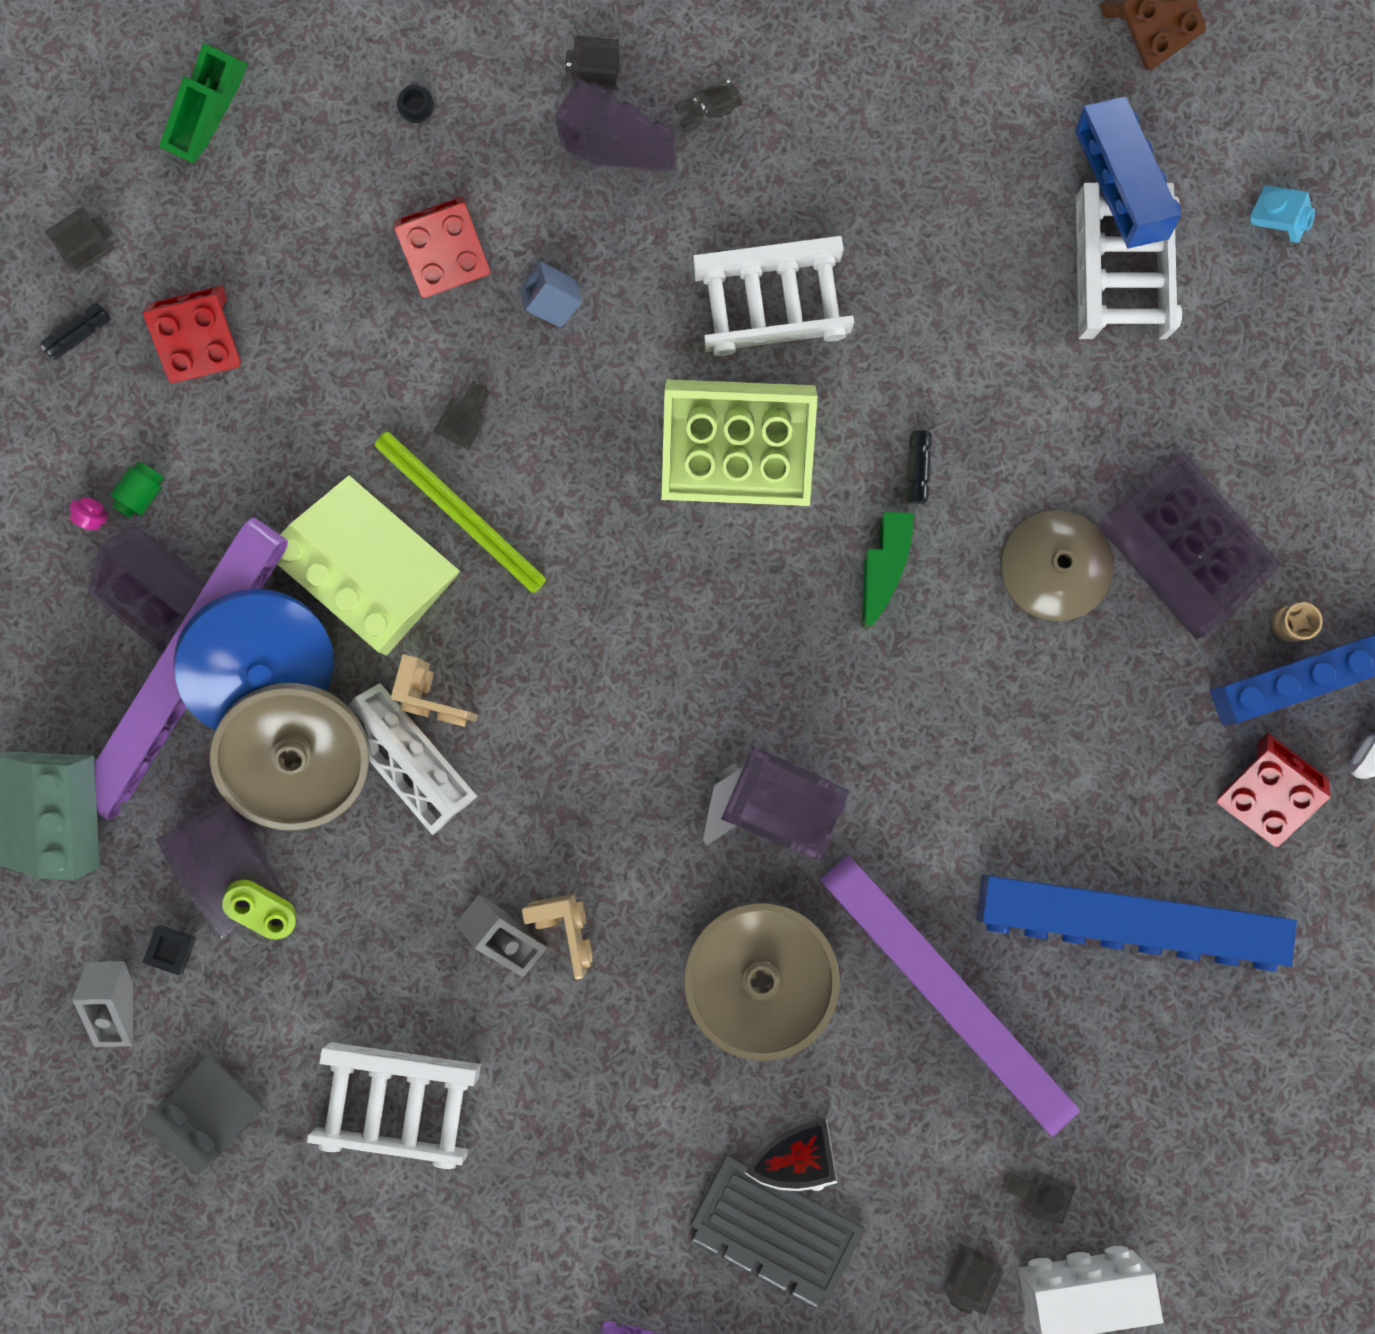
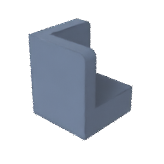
(550, 294)

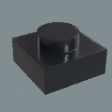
(169, 949)

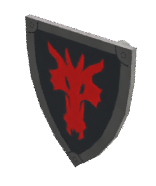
(797, 1160)

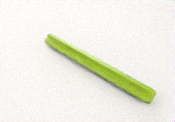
(460, 512)

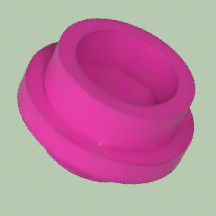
(88, 513)

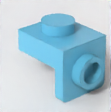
(1284, 210)

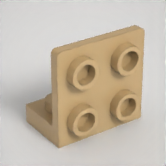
(413, 680)
(550, 912)

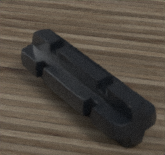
(75, 331)
(919, 467)

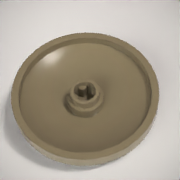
(289, 756)
(762, 981)

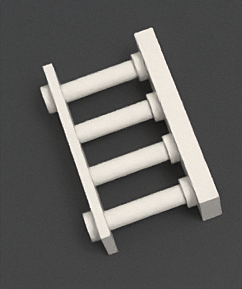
(786, 260)
(1094, 280)
(382, 1066)

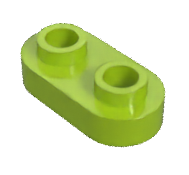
(261, 909)

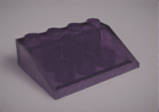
(1189, 546)

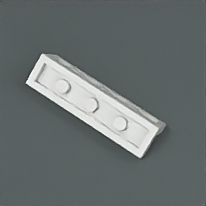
(410, 754)

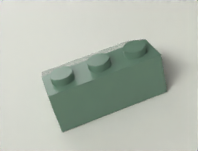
(48, 815)

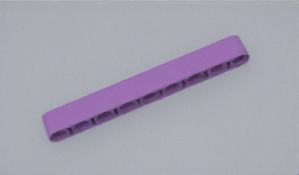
(158, 703)
(950, 995)

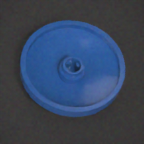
(248, 644)

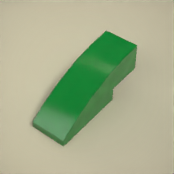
(202, 102)
(885, 565)

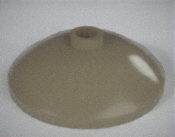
(1038, 581)

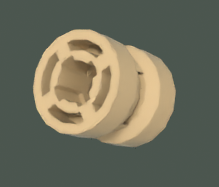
(1303, 618)

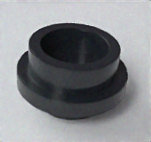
(415, 104)

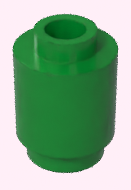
(136, 490)

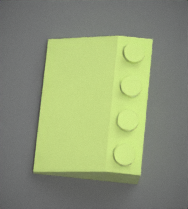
(738, 442)
(365, 564)

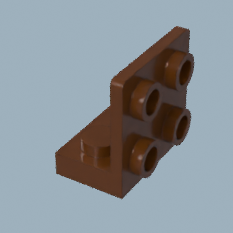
(1157, 25)

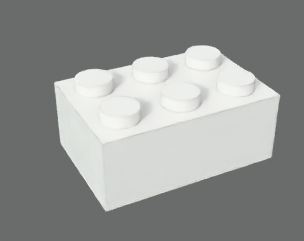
(1090, 1293)

